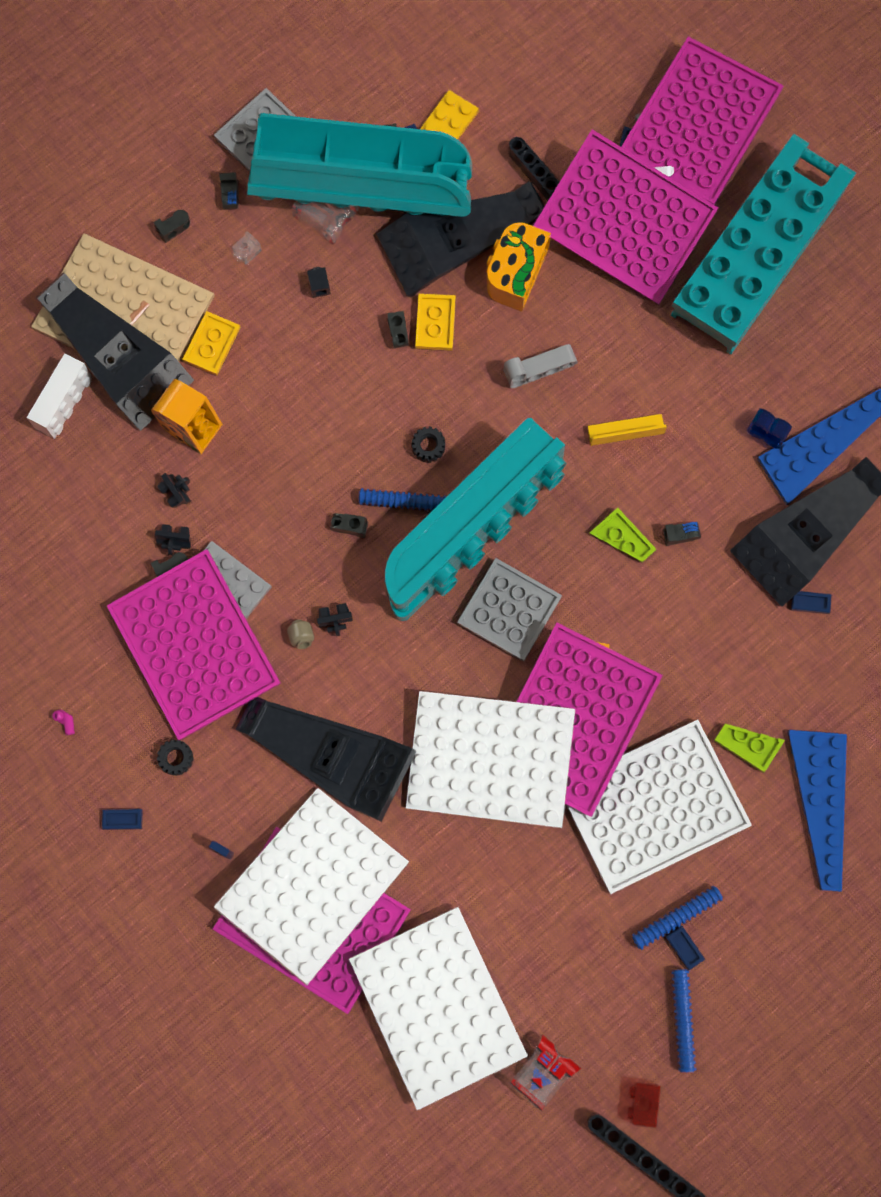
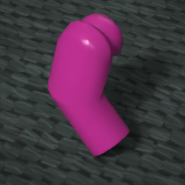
(65, 719)

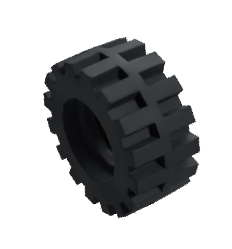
(428, 455)
(166, 749)

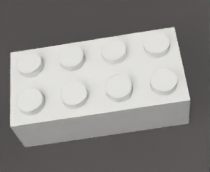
(59, 396)

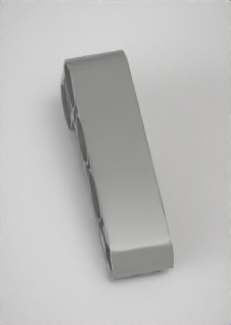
(539, 366)

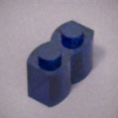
(769, 428)

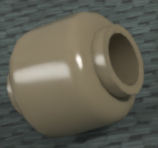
(300, 634)

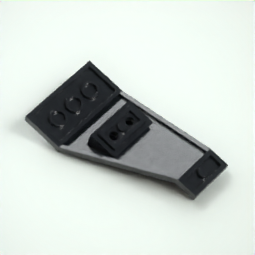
(426, 248)
(137, 373)
(785, 554)
(360, 770)

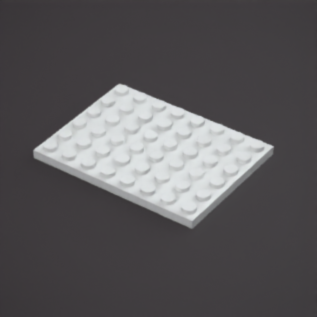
(490, 759)
(660, 808)
(311, 886)
(438, 1008)

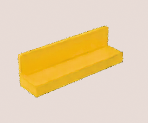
(626, 429)

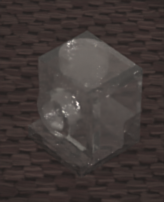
(246, 255)

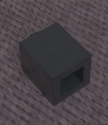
(318, 282)

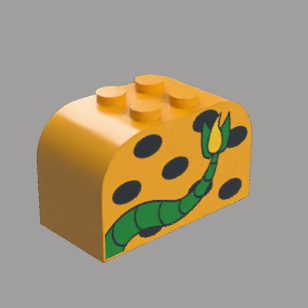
(516, 264)
(187, 415)

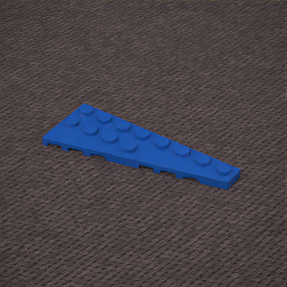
(813, 450)
(821, 779)

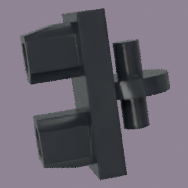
(178, 488)
(173, 540)
(342, 617)

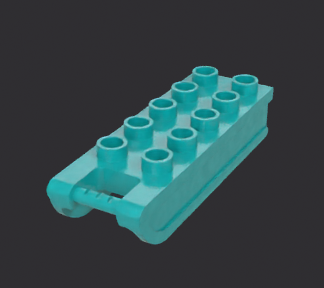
(360, 165)
(760, 245)
(471, 516)

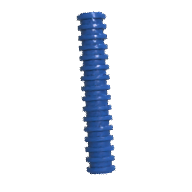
(399, 499)
(677, 917)
(683, 1021)

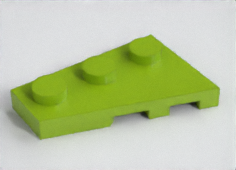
(624, 536)
(749, 746)

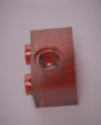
(646, 1117)

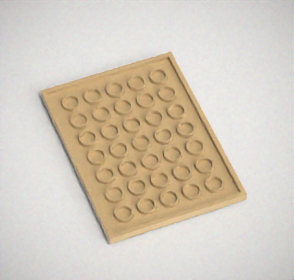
(121, 286)

